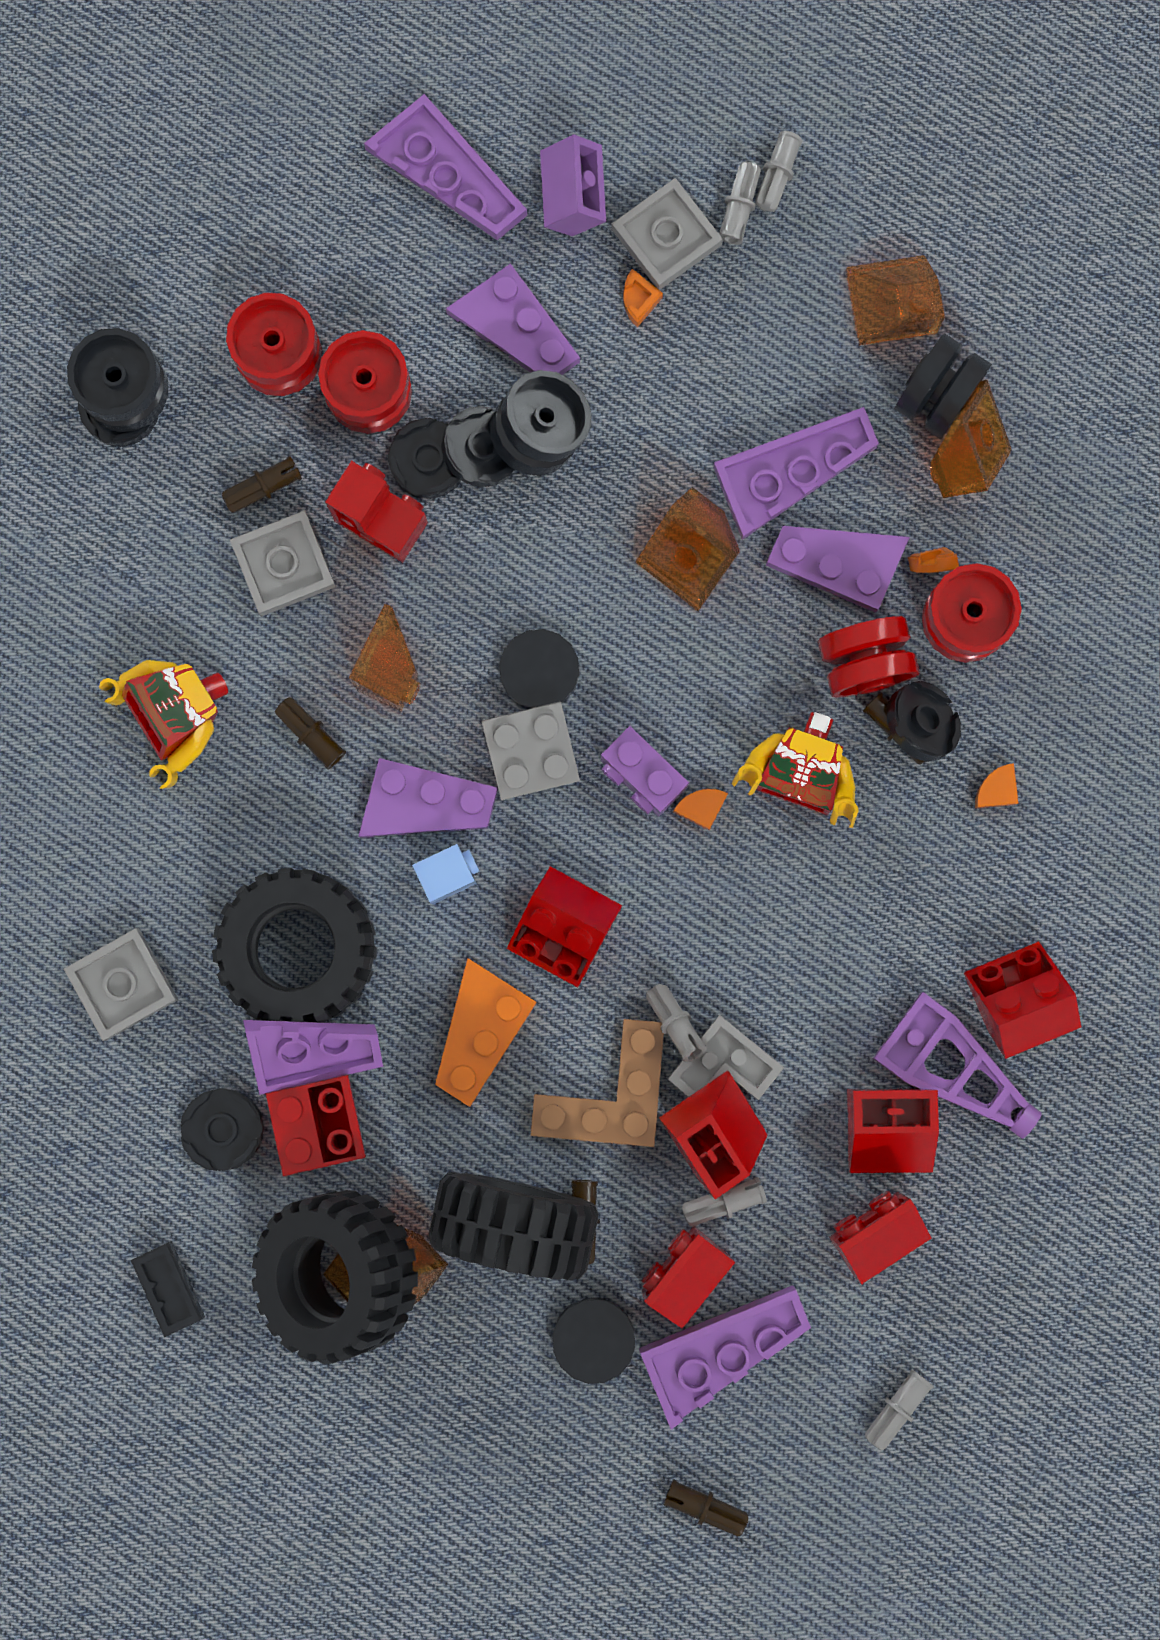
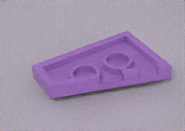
(514, 321)
(839, 562)
(422, 801)
(309, 1052)

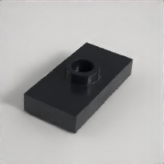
(168, 1289)

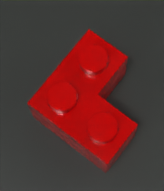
(369, 510)

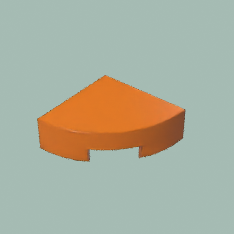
(639, 297)
(933, 561)
(998, 788)
(701, 806)

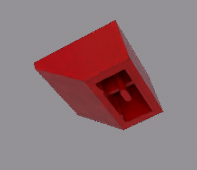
(563, 926)
(1023, 999)
(315, 1125)
(892, 1130)
(717, 1134)
(879, 1235)
(686, 1276)

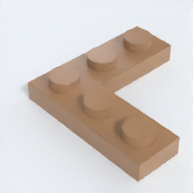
(623, 1121)

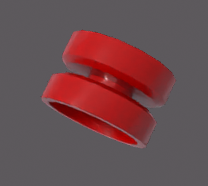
(267, 322)
(350, 364)
(966, 590)
(868, 656)

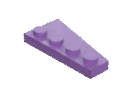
(442, 163)
(784, 471)
(721, 1350)

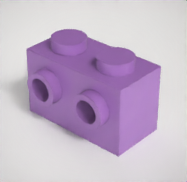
(573, 185)
(643, 772)

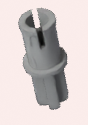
(778, 171)
(740, 203)
(675, 1022)
(734, 1200)
(898, 1410)

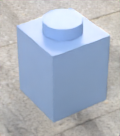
(446, 873)

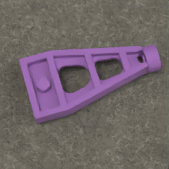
(916, 1037)

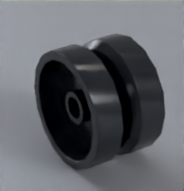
(117, 379)
(941, 385)
(540, 423)

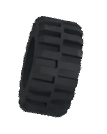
(240, 936)
(513, 1226)
(292, 1282)

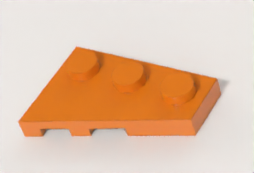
(480, 1031)

